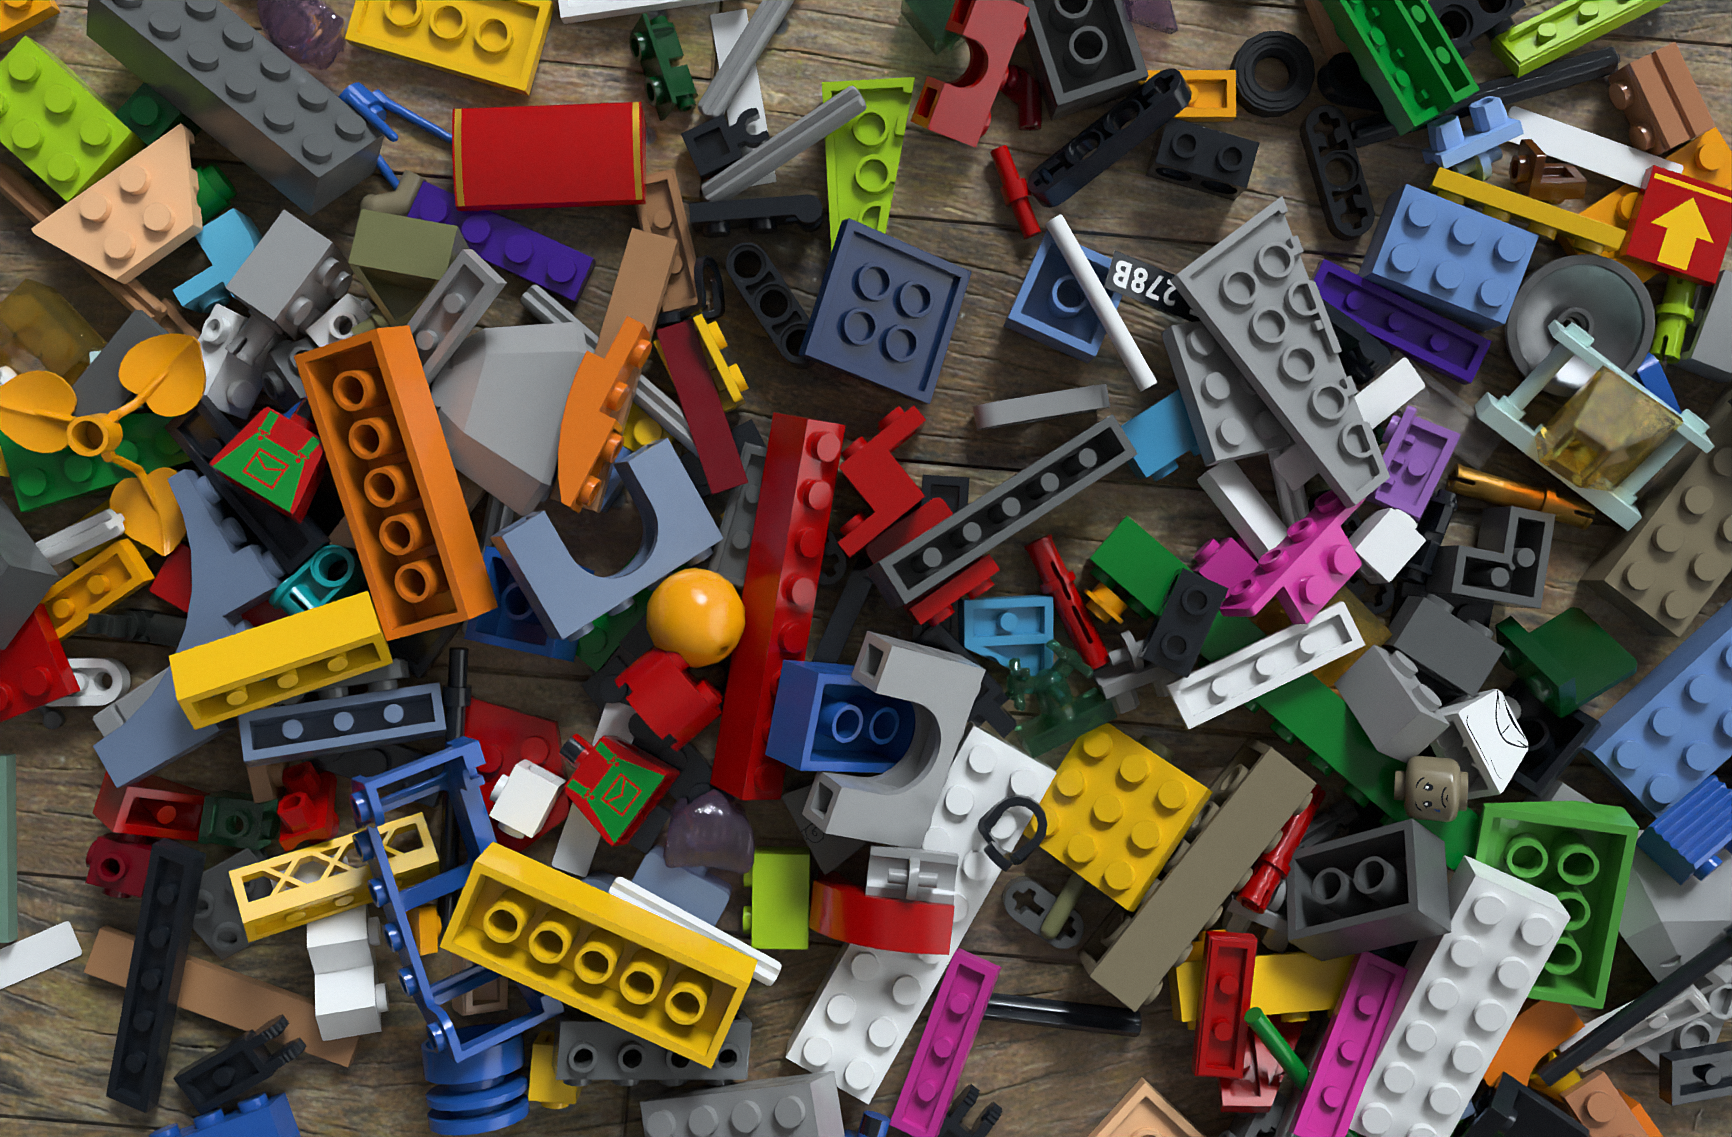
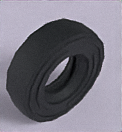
(1299, 65)

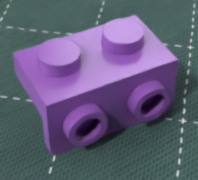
(1415, 462)

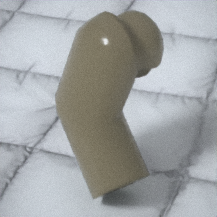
(396, 202)

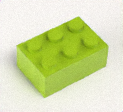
(59, 121)

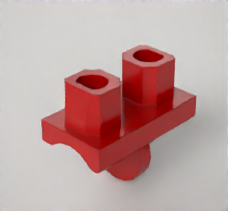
(307, 806)

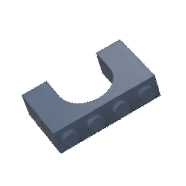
(674, 533)

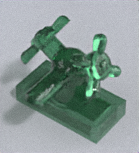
(1061, 714)

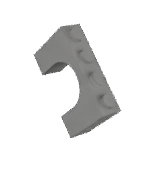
(900, 802)

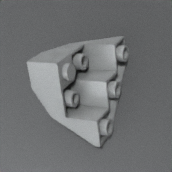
(506, 405)
(1676, 922)

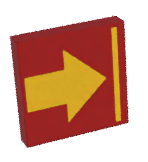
(1679, 226)

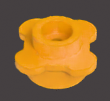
(1105, 603)

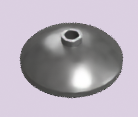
(1601, 300)

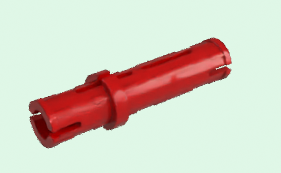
(1067, 601)
(1274, 866)

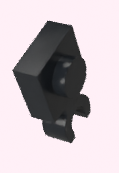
(718, 145)

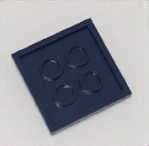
(885, 312)

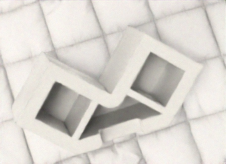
(346, 974)

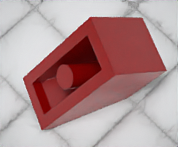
(151, 808)

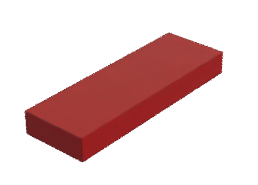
(1222, 1004)

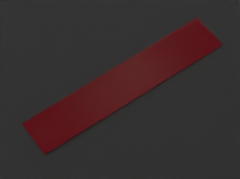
(702, 406)

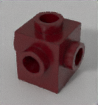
(119, 863)

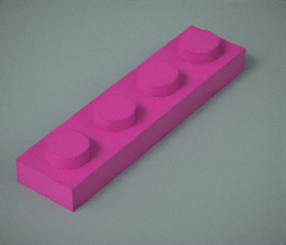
(945, 1045)
(1348, 1047)

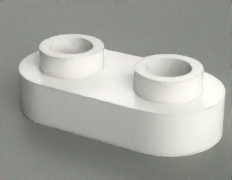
(89, 678)

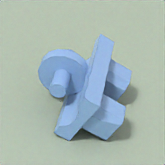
(1476, 147)

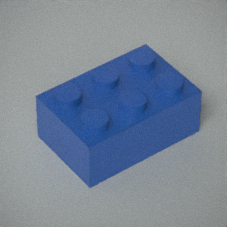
(835, 722)

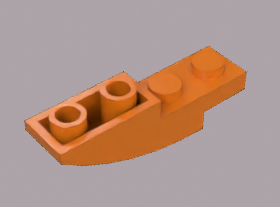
(587, 430)

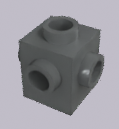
(280, 373)

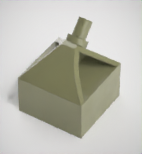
(400, 263)

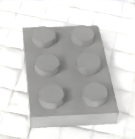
(1219, 400)

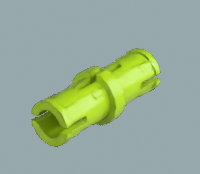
(1672, 319)

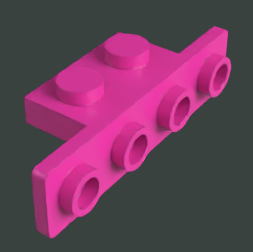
(1302, 568)

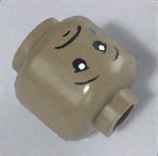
(1432, 788)

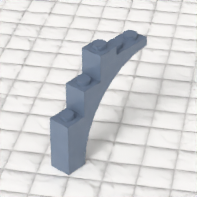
(224, 585)

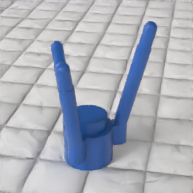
(372, 106)

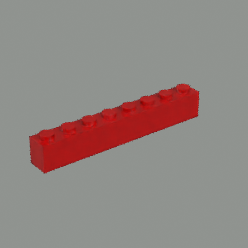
(776, 597)

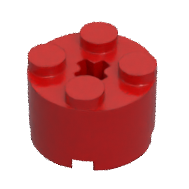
(670, 695)

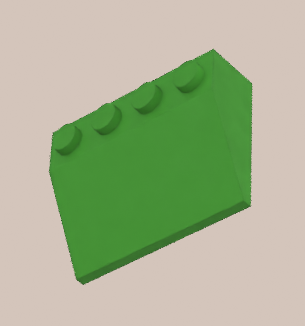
(1586, 861)

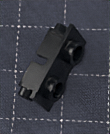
(1433, 528)

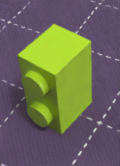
(779, 898)

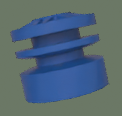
(479, 1091)

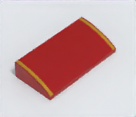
(549, 156)

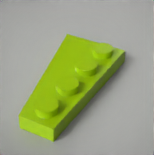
(866, 152)

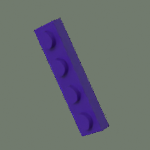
(509, 244)
(1403, 324)

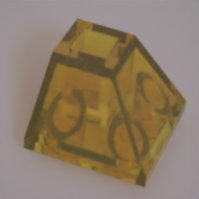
(1604, 432)

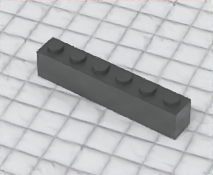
(1001, 512)

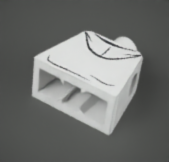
(1483, 740)

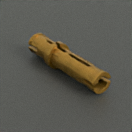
(1521, 495)

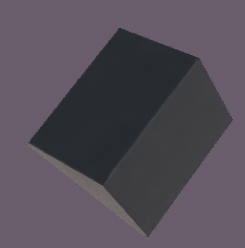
(1550, 741)

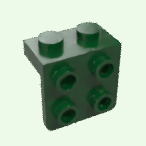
(1564, 659)

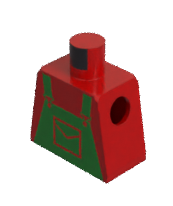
(276, 460)
(615, 784)

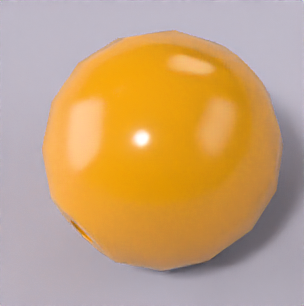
(696, 616)

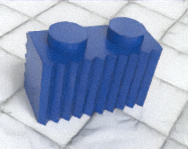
(1692, 832)

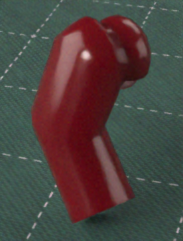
(1027, 94)

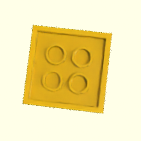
(1117, 813)

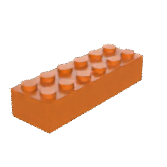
(396, 481)

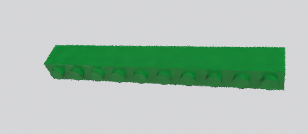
(1299, 709)

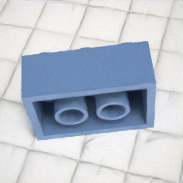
(1448, 258)

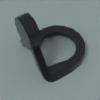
(670, 318)
(1002, 857)

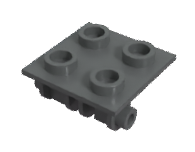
(217, 910)

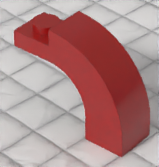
(877, 922)

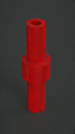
(1015, 192)

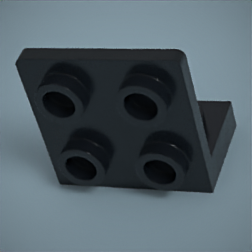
(1516, 1111)

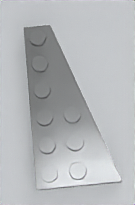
(1280, 337)

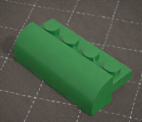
(1403, 58)

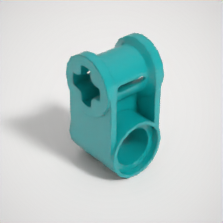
(312, 584)

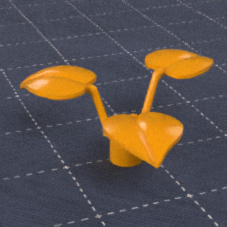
(164, 374)

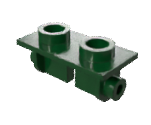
(654, 46)

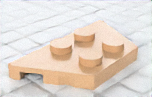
(132, 212)

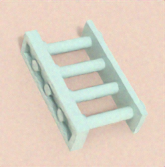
(1507, 413)

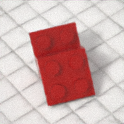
(879, 478)

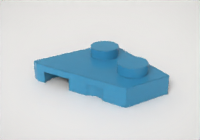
(1008, 629)

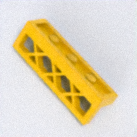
(331, 893)

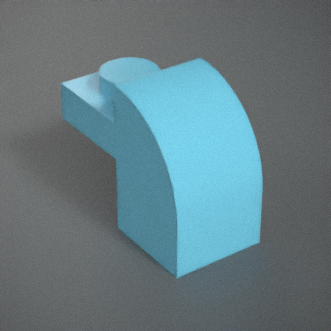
(227, 245)

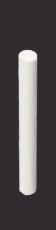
(1101, 302)

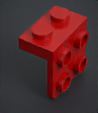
(936, 602)

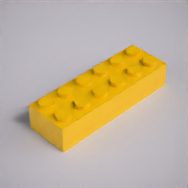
(599, 953)

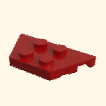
(507, 739)

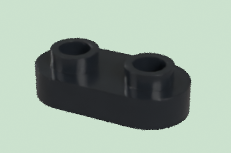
(1352, 89)

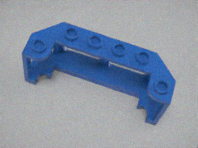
(462, 785)

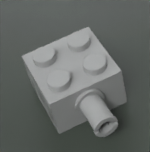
(286, 285)

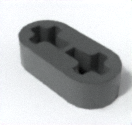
(1033, 920)

